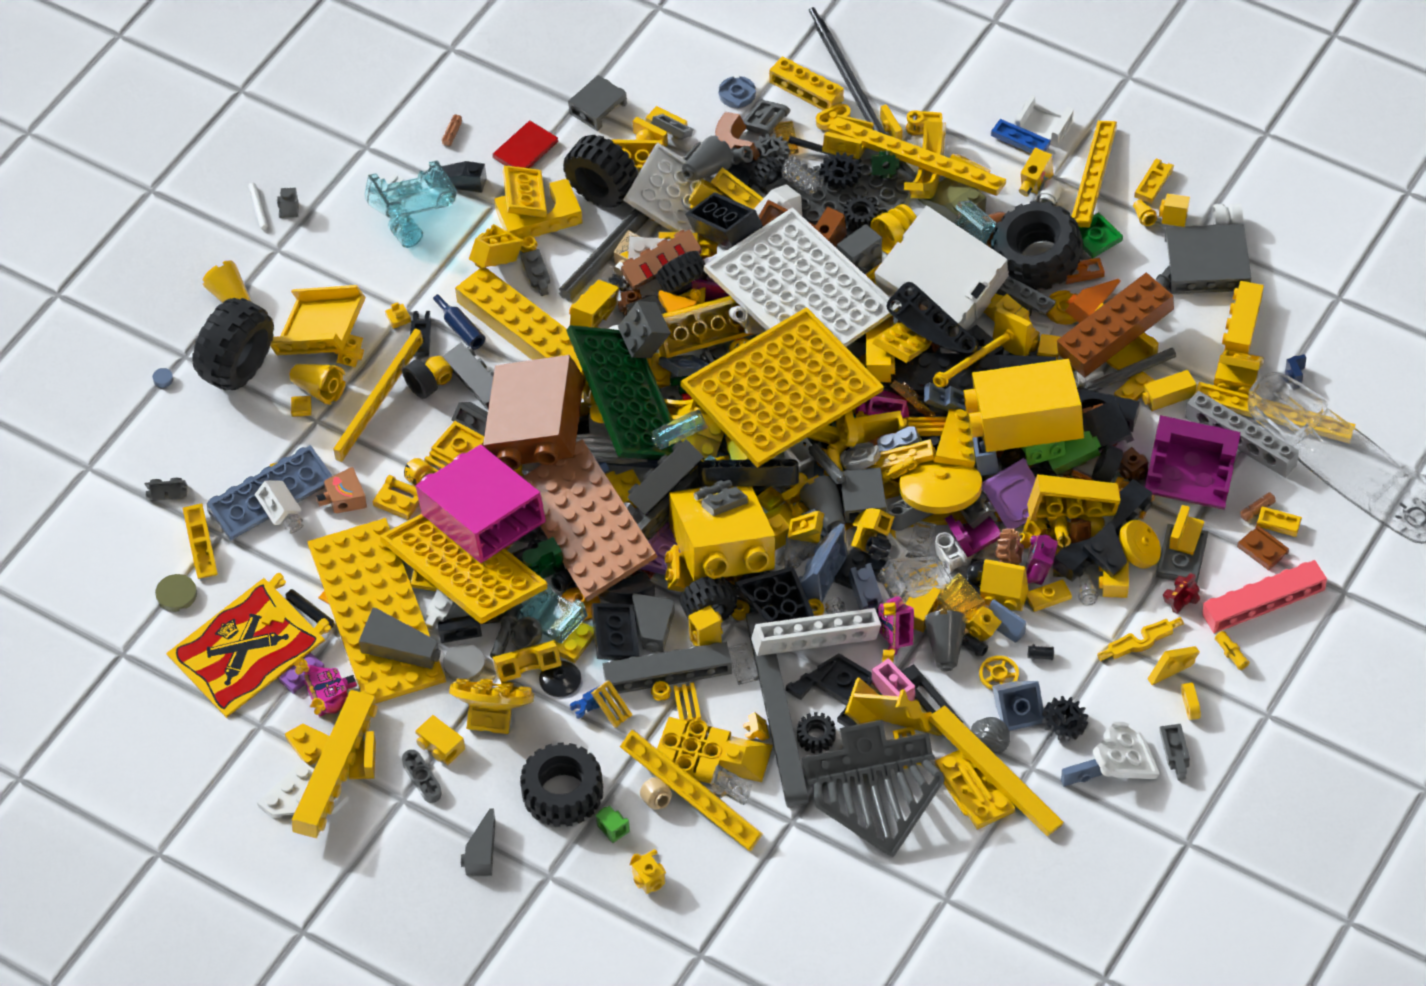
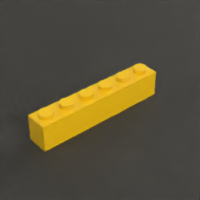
(878, 361)

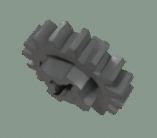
(772, 147)

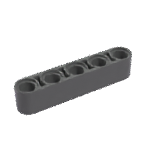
(905, 515)

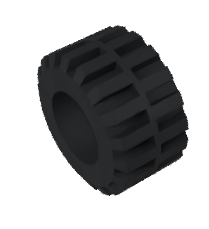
(679, 273)
(709, 592)

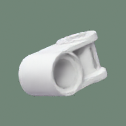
(950, 555)

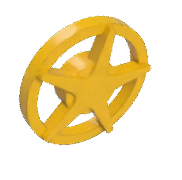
(998, 672)

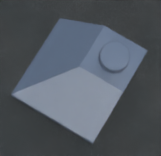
(1019, 703)

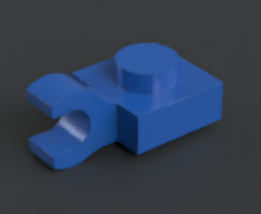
(587, 703)

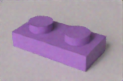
(293, 681)

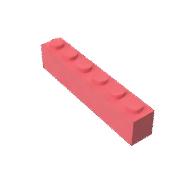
(1264, 596)

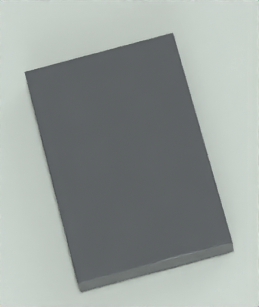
(1176, 563)

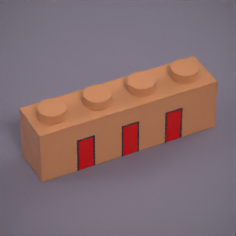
(644, 268)

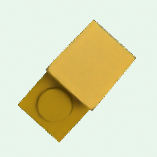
(806, 527)

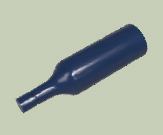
(461, 324)

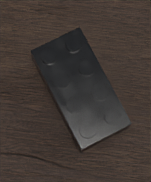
(723, 220)

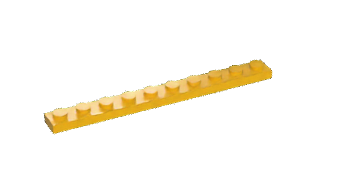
(920, 157)

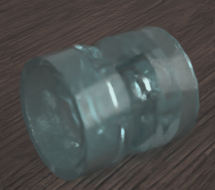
(405, 230)

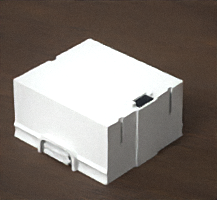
(947, 266)

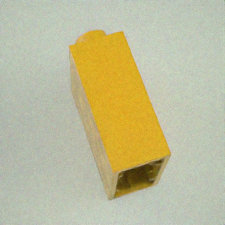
(1024, 405)
(724, 543)

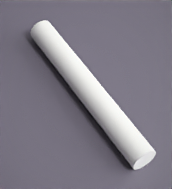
(258, 206)

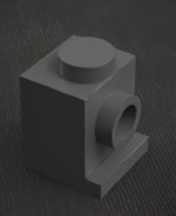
(288, 203)

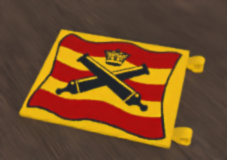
(240, 656)

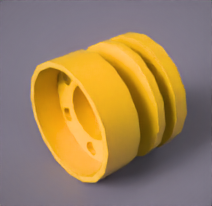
(893, 225)

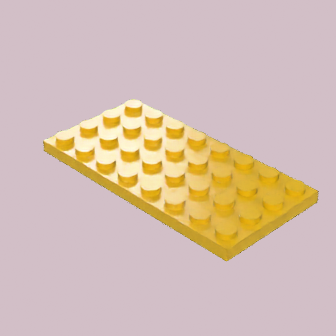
(476, 587)

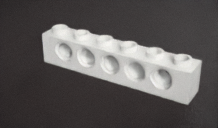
(815, 631)

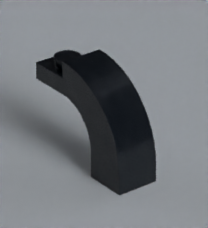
(623, 590)

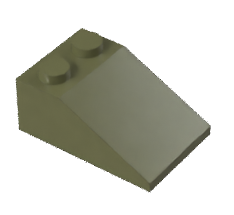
(949, 194)

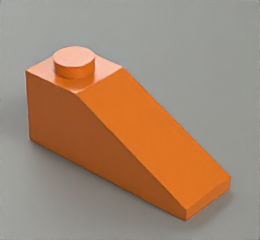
(1089, 299)

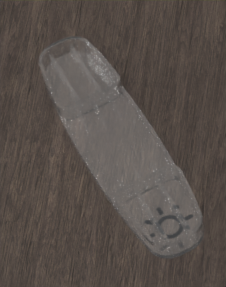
(1341, 454)

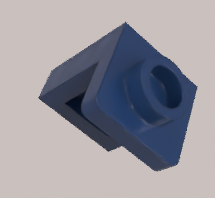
(1294, 366)

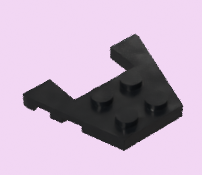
(834, 677)

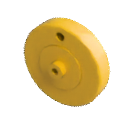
(1140, 544)

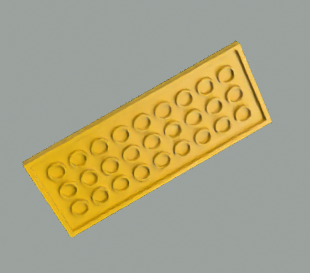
(362, 575)

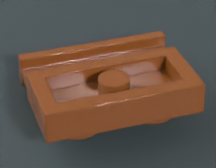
(1263, 547)

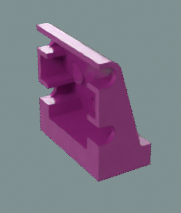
(1192, 462)

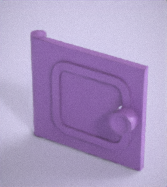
(1010, 493)

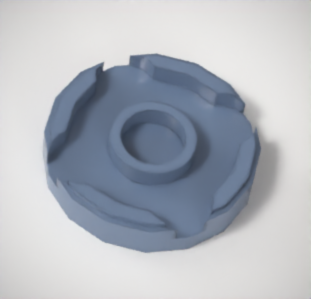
(737, 92)

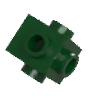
(877, 164)

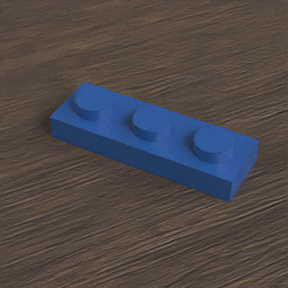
(1019, 136)

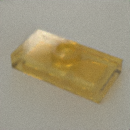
(786, 130)

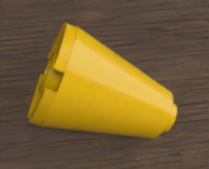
(225, 282)
(320, 381)

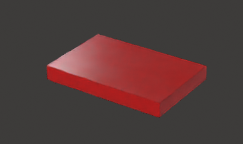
(525, 146)

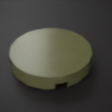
(176, 592)

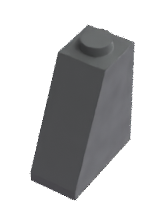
(653, 620)

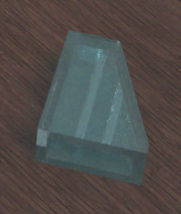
(679, 429)

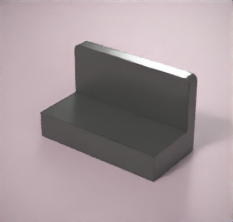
(471, 416)

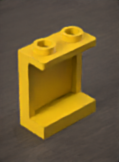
(838, 143)
(876, 425)
(677, 572)

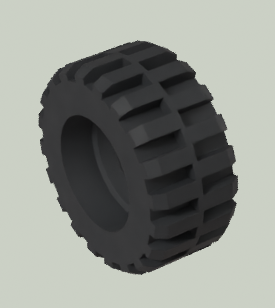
(600, 171)
(557, 761)

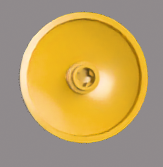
(940, 487)

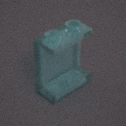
(974, 221)
(555, 614)

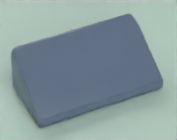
(1012, 625)

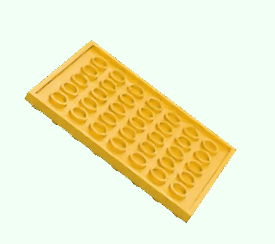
(781, 386)

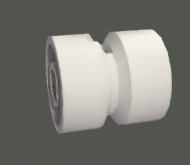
(1227, 215)

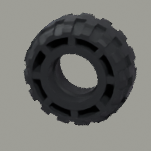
(1034, 224)
(233, 344)

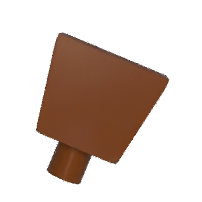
(832, 226)

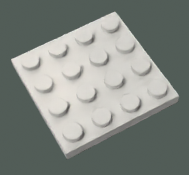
(663, 190)

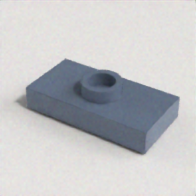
(1080, 772)

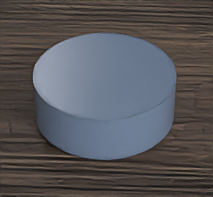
(162, 377)

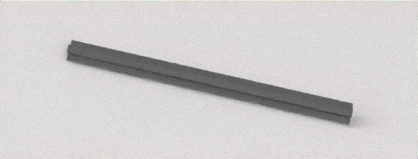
(605, 251)

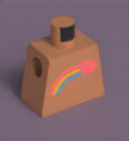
(343, 492)

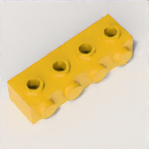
(805, 84)

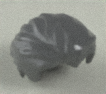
(992, 733)

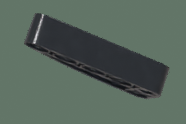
(924, 323)

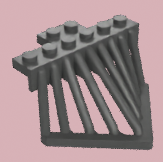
(866, 753)

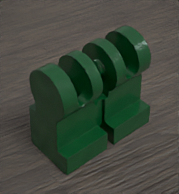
(544, 559)

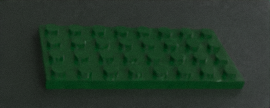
(622, 390)

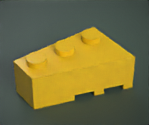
(495, 248)
(594, 305)

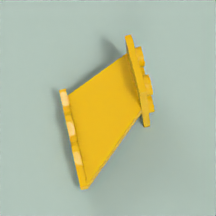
(869, 706)

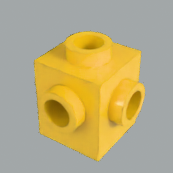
(352, 351)
(982, 623)
(648, 874)

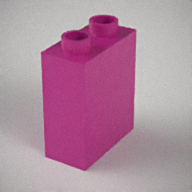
(480, 503)

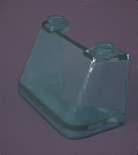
(425, 193)

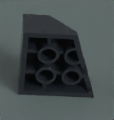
(777, 595)

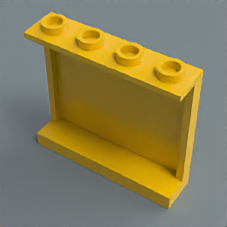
(319, 320)

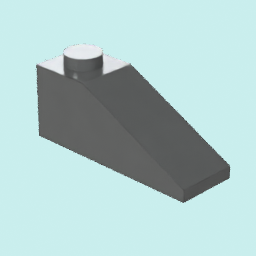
(480, 848)

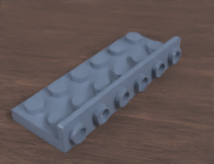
(239, 508)

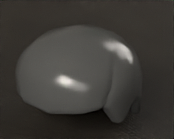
(527, 632)

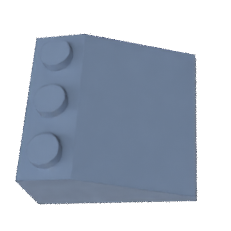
(825, 564)

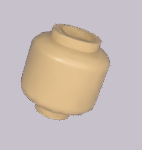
(655, 793)

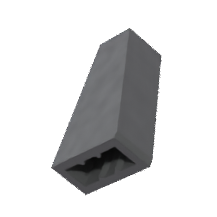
(397, 641)

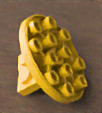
(488, 706)

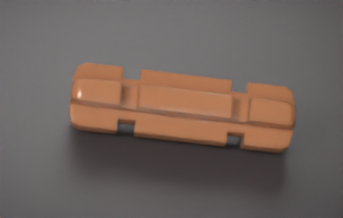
(451, 130)
(1255, 508)

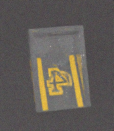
(913, 576)

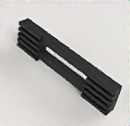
(918, 679)

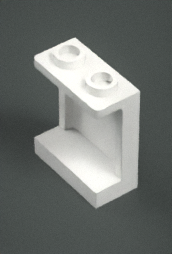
(1045, 121)

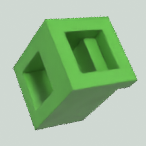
(612, 823)

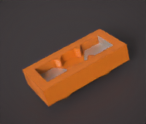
(1087, 270)

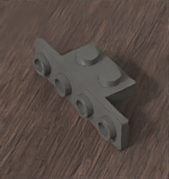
(1026, 296)

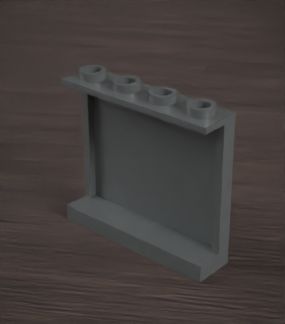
(1207, 258)

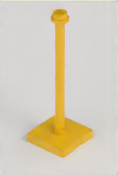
(1009, 331)

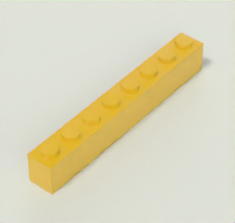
(334, 764)

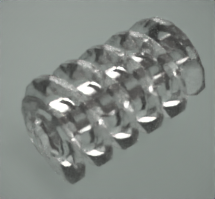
(802, 176)

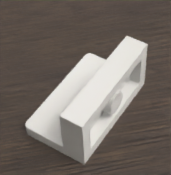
(277, 501)

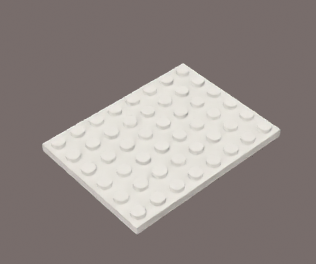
(796, 268)

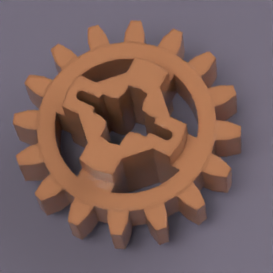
(1009, 547)

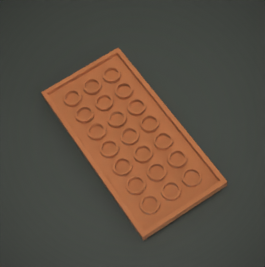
(589, 522)

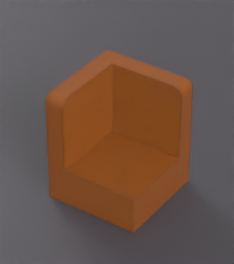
(1079, 530)

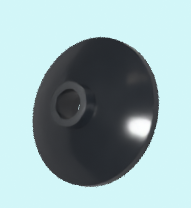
(560, 685)

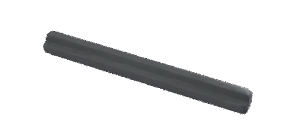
(1131, 370)

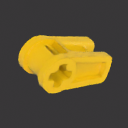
(921, 116)

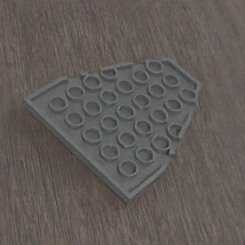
(885, 191)

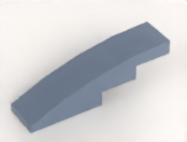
(944, 398)

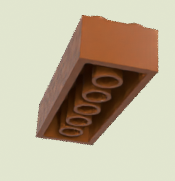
(1115, 324)

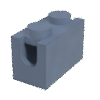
(865, 587)

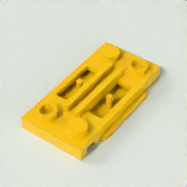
(973, 790)

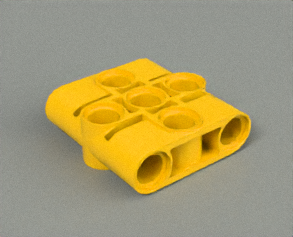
(683, 737)

